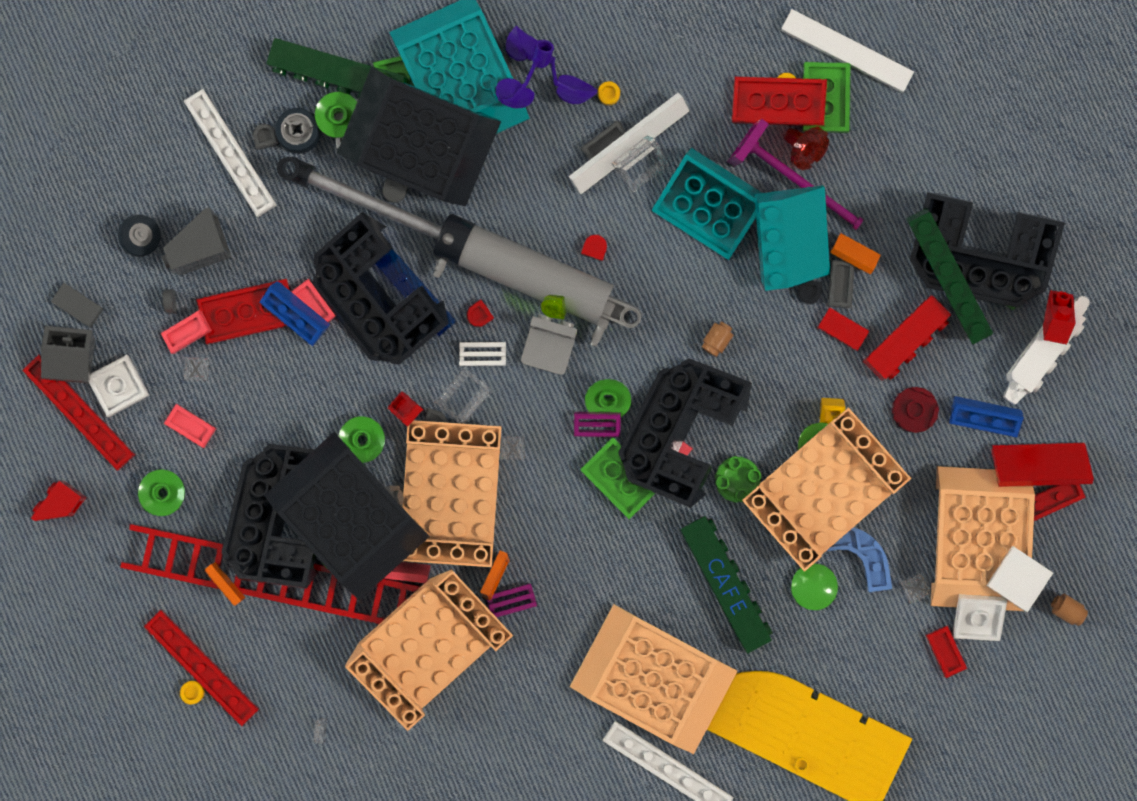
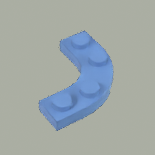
(871, 555)

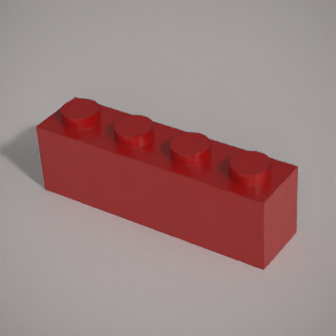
(906, 338)

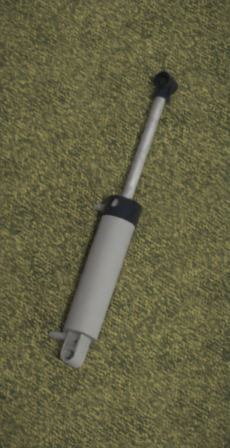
(489, 255)

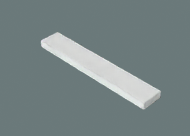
(847, 51)
(651, 125)
(230, 153)
(663, 765)

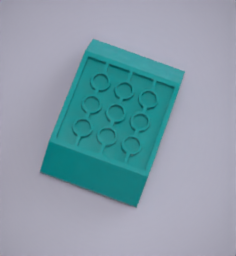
(458, 60)

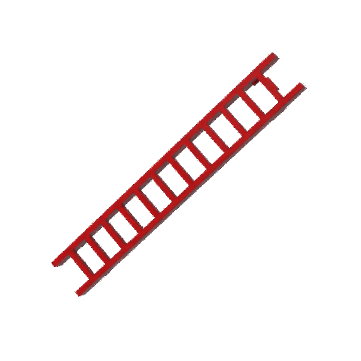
(167, 573)

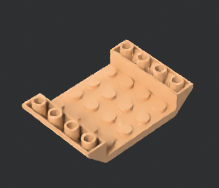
(826, 488)
(452, 490)
(976, 531)
(425, 646)
(653, 679)

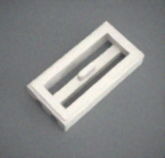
(502, 353)

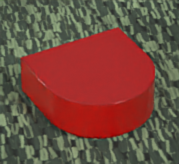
(594, 247)
(479, 315)

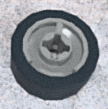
(297, 142)

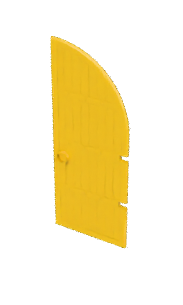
(810, 736)

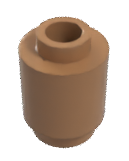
(717, 338)
(1069, 609)

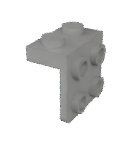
(549, 344)

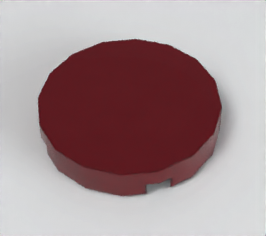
(915, 409)

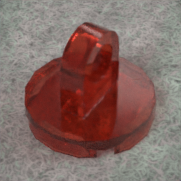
(807, 146)

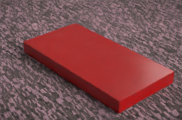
(779, 101)
(238, 313)
(1042, 464)

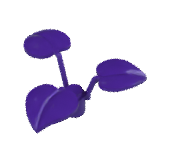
(522, 47)

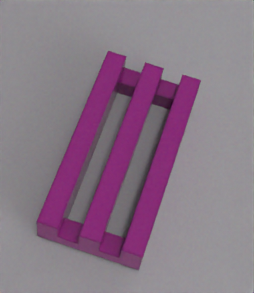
(597, 415)
(519, 608)

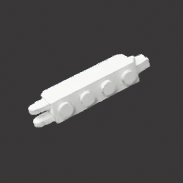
(1040, 358)

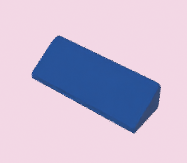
(294, 313)
(986, 416)

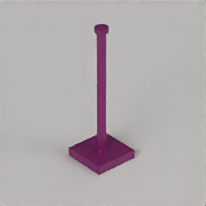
(751, 145)

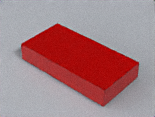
(843, 329)
(405, 408)
(946, 651)

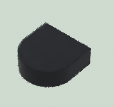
(809, 292)

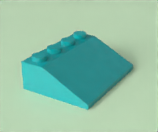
(708, 203)
(792, 236)

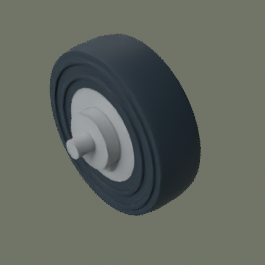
(139, 235)

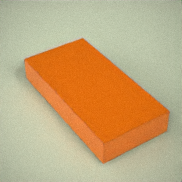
(855, 253)
(495, 575)
(224, 583)

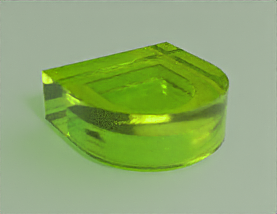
(554, 306)

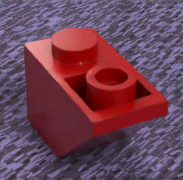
(1059, 317)
(61, 502)

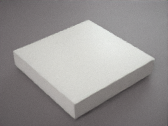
(118, 386)
(1019, 579)
(979, 617)

